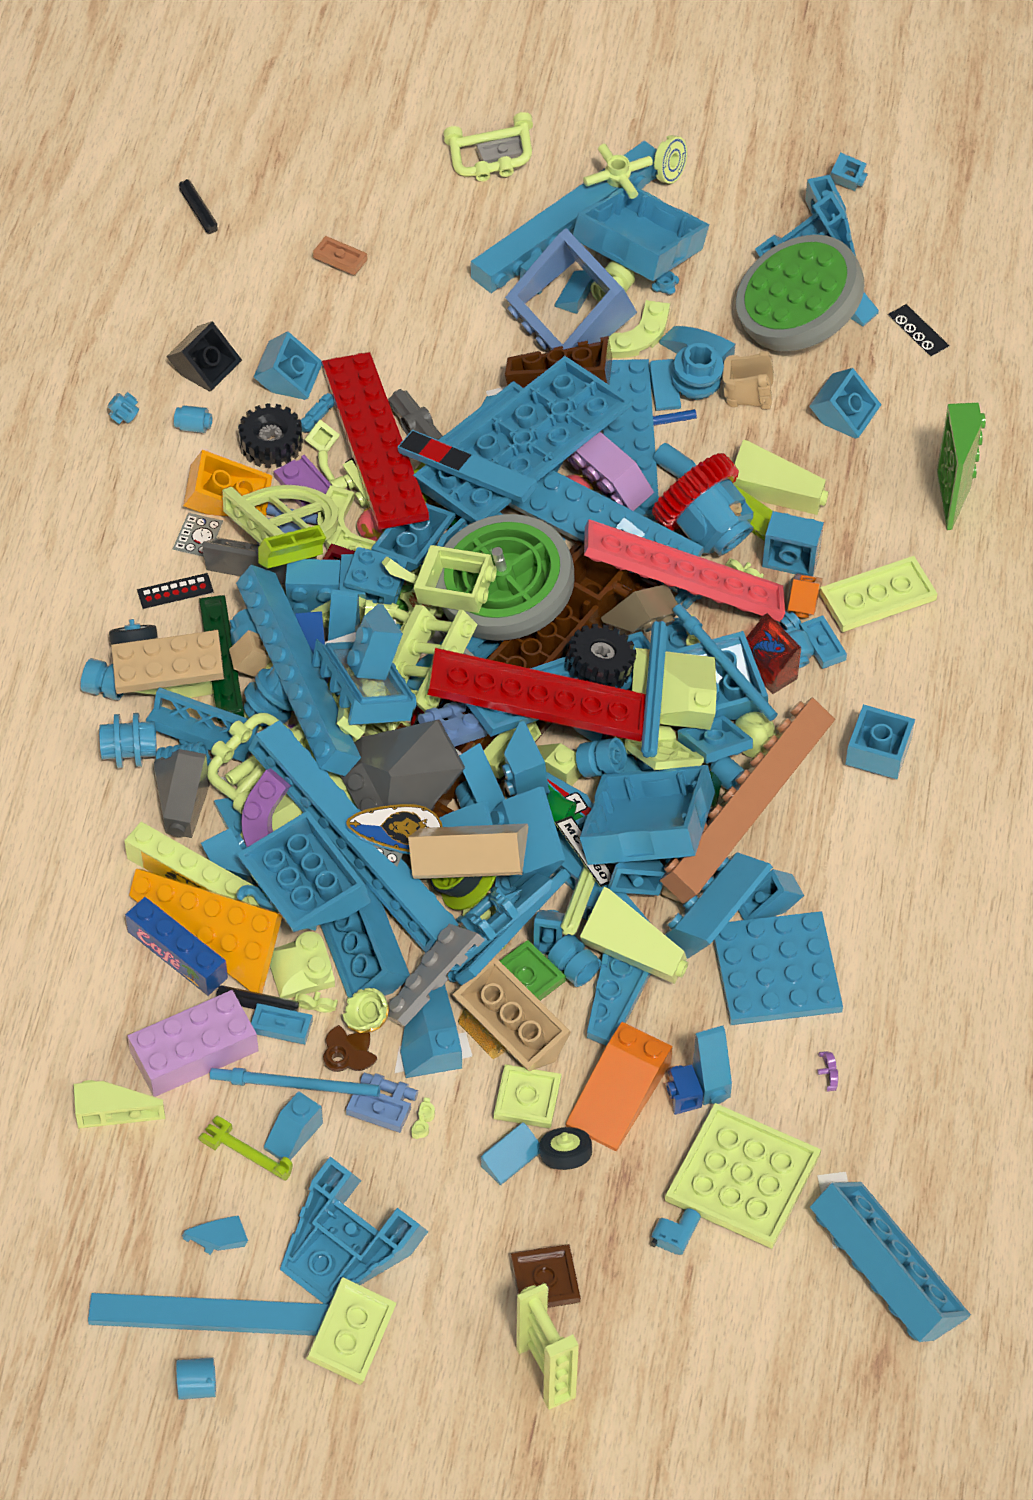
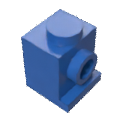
(684, 1089)

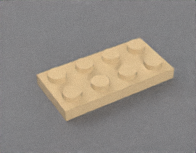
(167, 661)

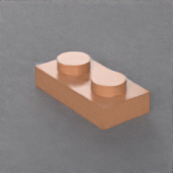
(340, 255)

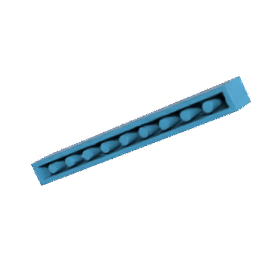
(504, 259)
(293, 664)
(316, 792)

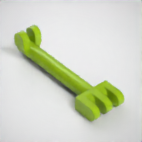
(222, 1135)

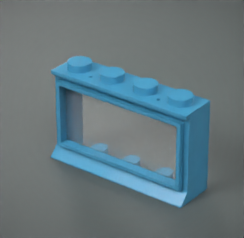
(369, 698)

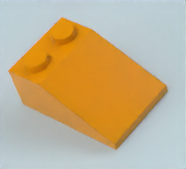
(212, 474)

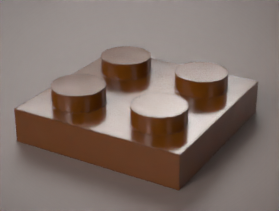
(548, 1266)

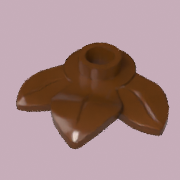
(351, 1048)

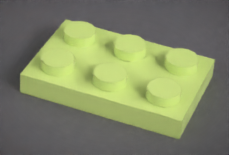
(351, 1331)

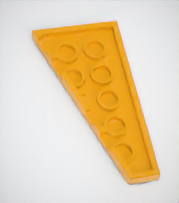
(230, 927)

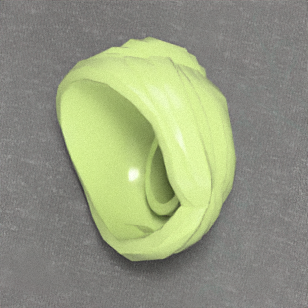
(758, 728)

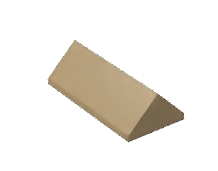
(468, 851)
(514, 1016)

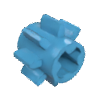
(123, 408)

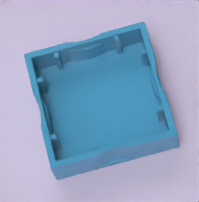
(640, 232)
(648, 815)

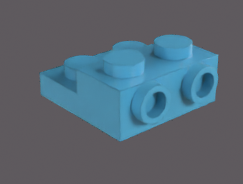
(718, 742)

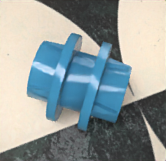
(697, 371)
(267, 696)
(128, 740)

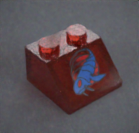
(774, 653)

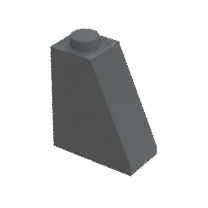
(181, 790)

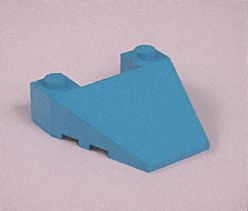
(338, 1242)

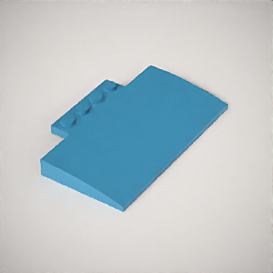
(525, 432)

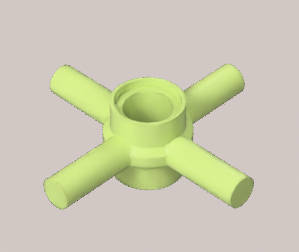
(618, 171)

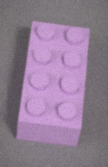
(612, 471)
(193, 1043)

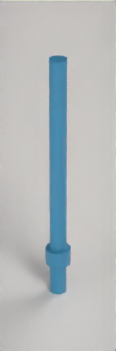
(694, 627)
(240, 1076)

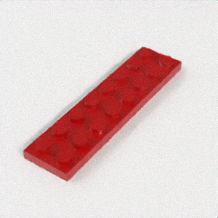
(537, 694)

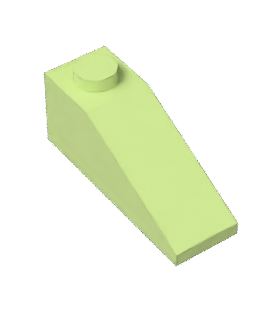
(109, 1104)

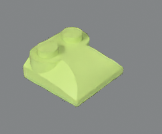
(302, 966)

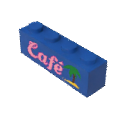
(176, 946)

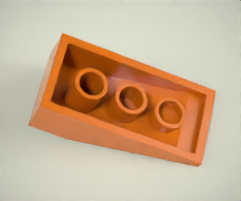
(620, 1085)

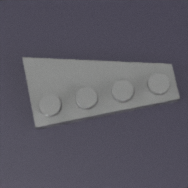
(432, 972)

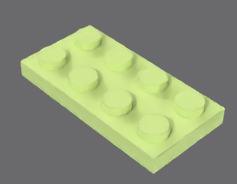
(878, 593)

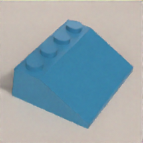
(305, 874)

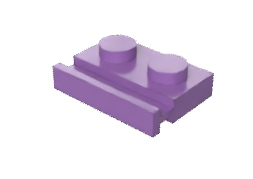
(302, 474)

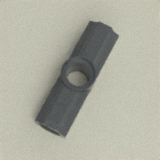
(412, 416)

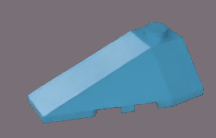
(431, 1038)

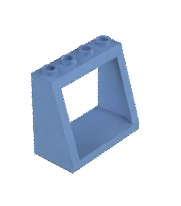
(602, 321)

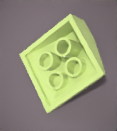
(687, 688)

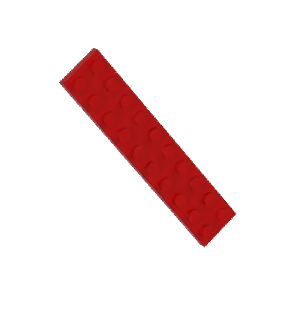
(374, 441)

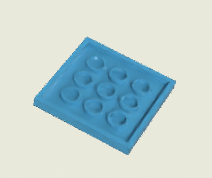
(777, 968)

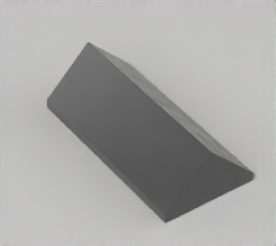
(235, 557)

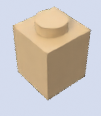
(249, 654)

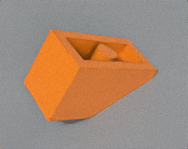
(804, 595)

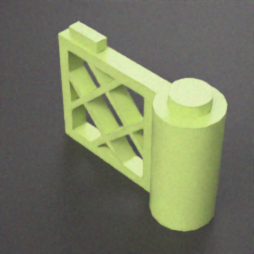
(669, 752)

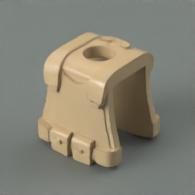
(749, 380)

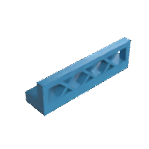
(192, 730)

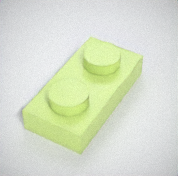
(354, 481)

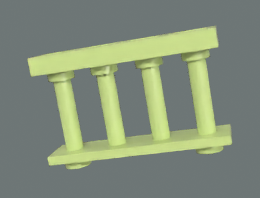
(414, 642)
(553, 1353)

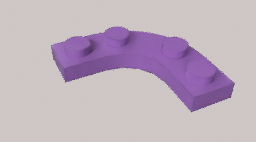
(261, 806)

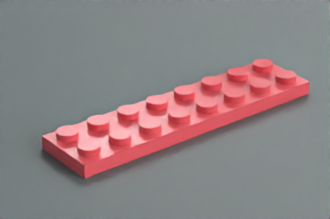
(683, 570)

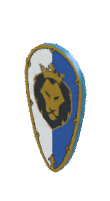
(391, 825)

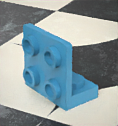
(372, 577)

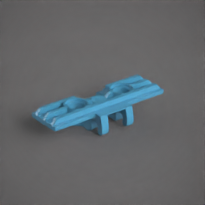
(508, 909)

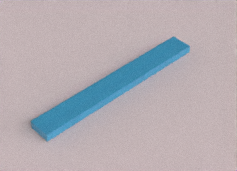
(206, 1314)

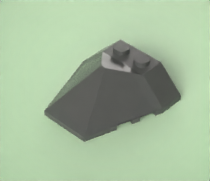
(404, 767)

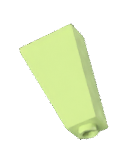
(778, 480)
(629, 937)

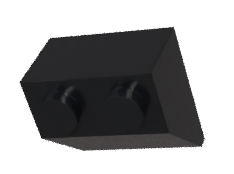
(204, 356)

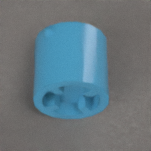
(196, 1378)

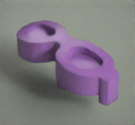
(831, 1069)

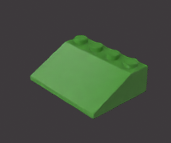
(958, 456)

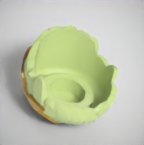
(366, 1010)

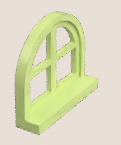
(244, 513)

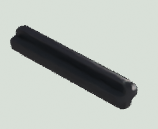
(198, 206)
(250, 999)

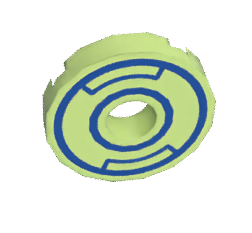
(670, 159)

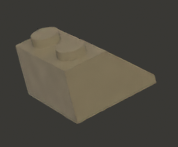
(642, 609)

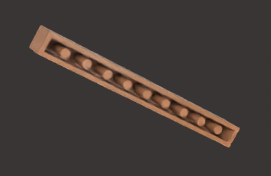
(748, 798)

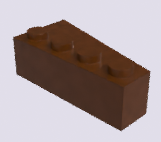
(592, 357)

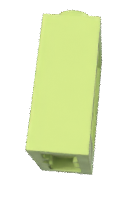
(462, 560)

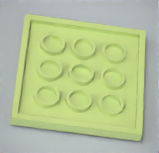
(743, 1175)

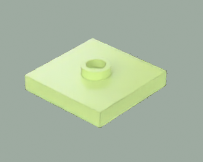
(527, 1096)

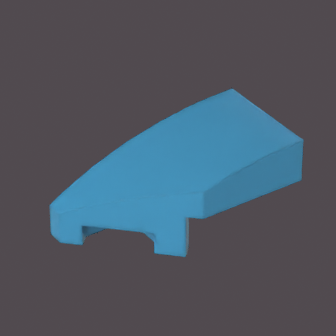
(218, 1234)

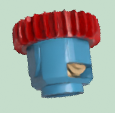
(707, 506)

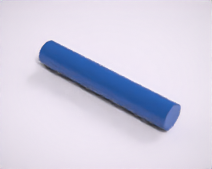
(674, 417)

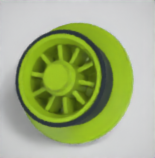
(463, 892)

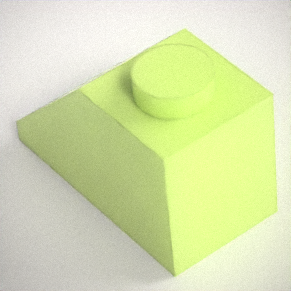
(560, 762)

